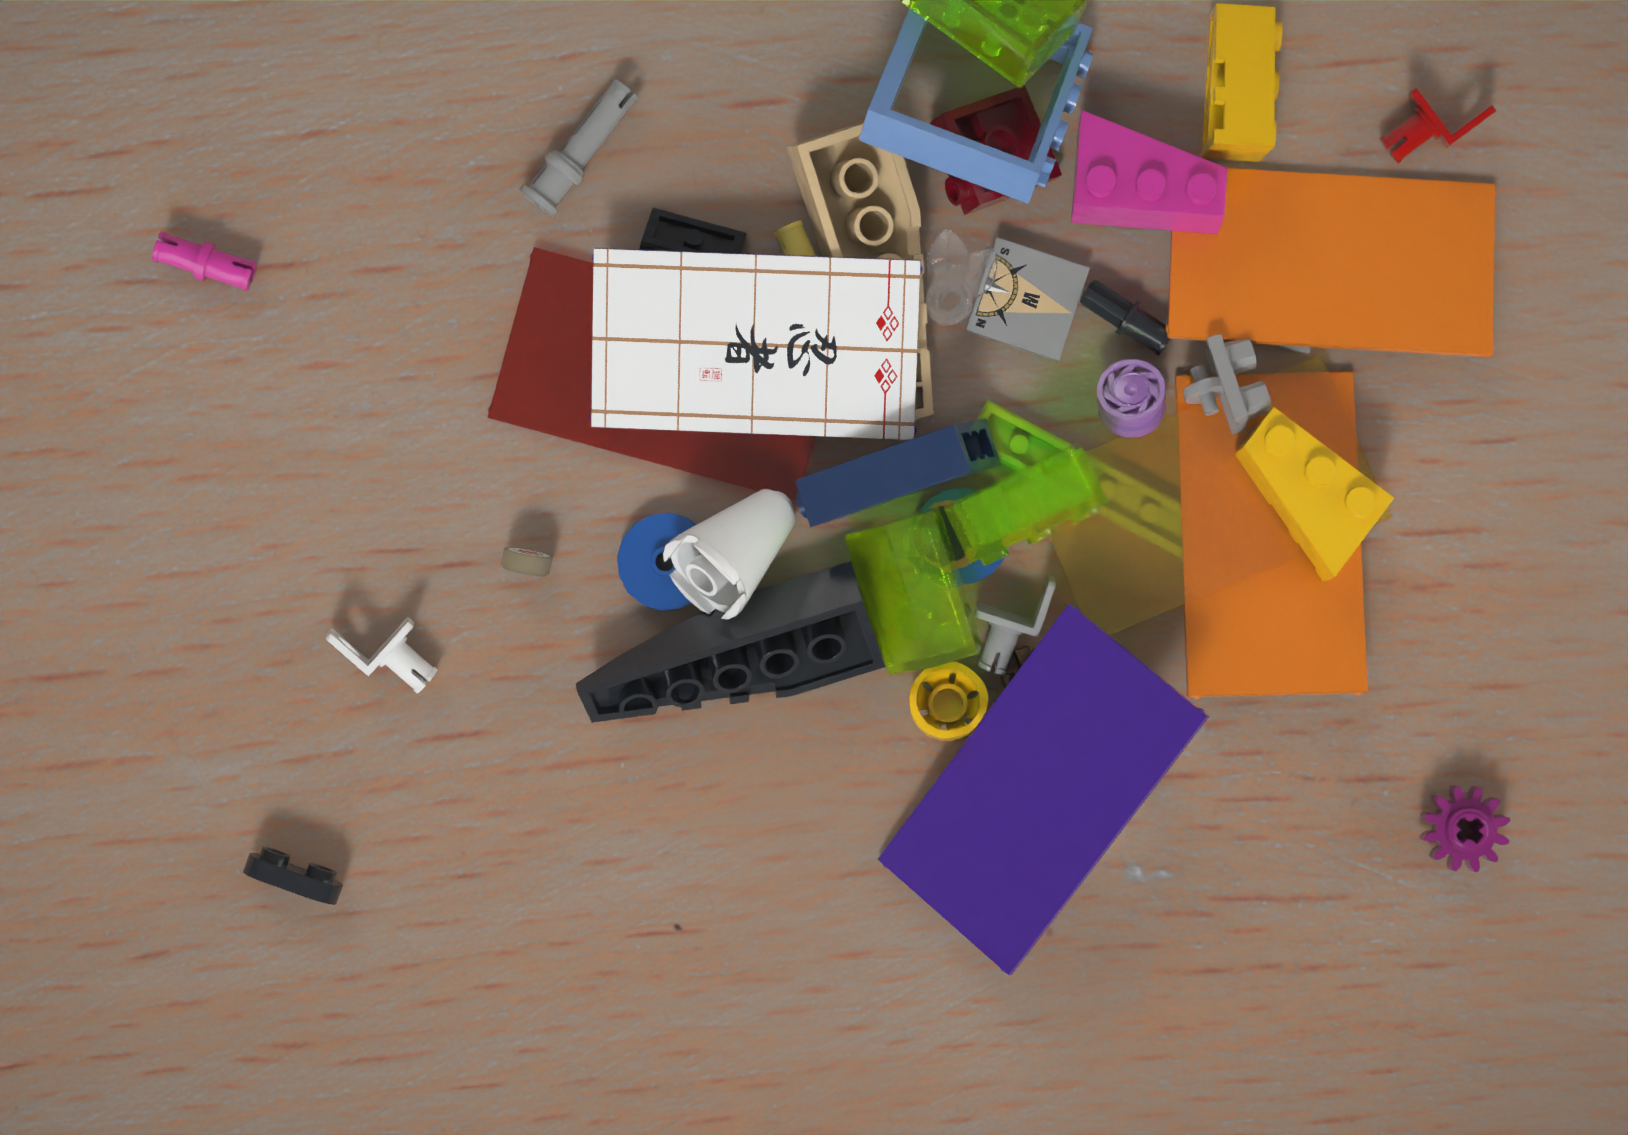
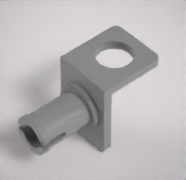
(1007, 628)

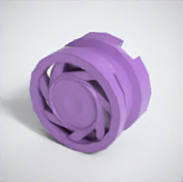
(1131, 400)

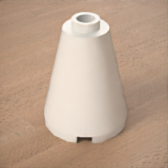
(730, 552)

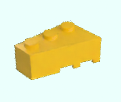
(1241, 83)
(1313, 491)

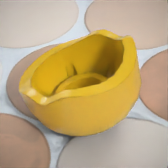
(948, 701)

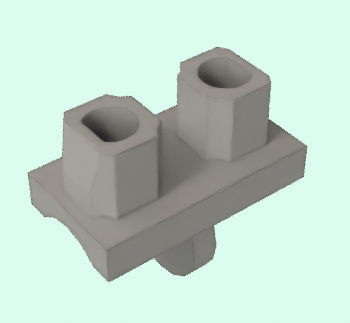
(1224, 362)

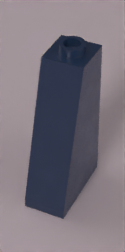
(897, 472)

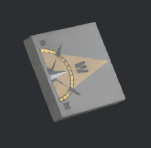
(1029, 300)

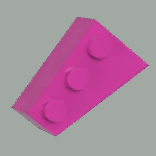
(1143, 182)

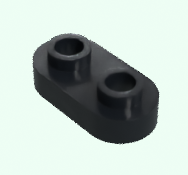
(313, 883)

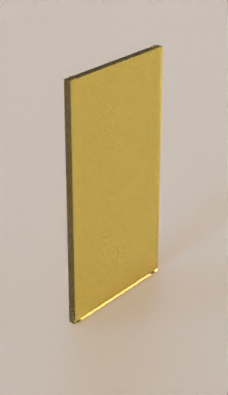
(1186, 509)

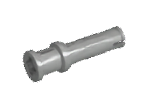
(565, 166)

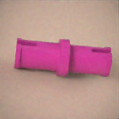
(204, 261)

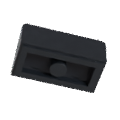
(682, 233)

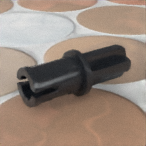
(1125, 316)

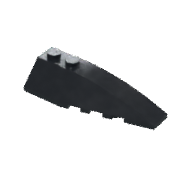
(780, 643)

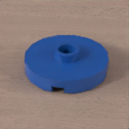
(639, 557)

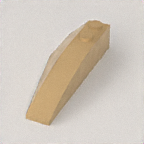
(864, 209)

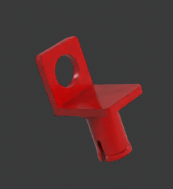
(1423, 126)

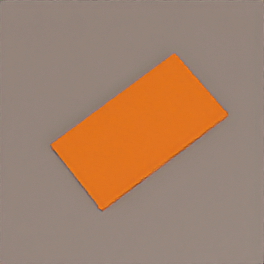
(1341, 265)
(1281, 625)

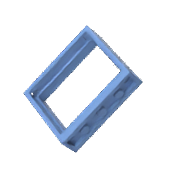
(961, 155)

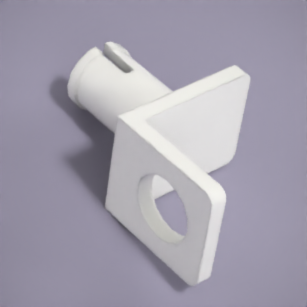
(392, 653)

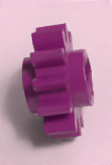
(1445, 829)

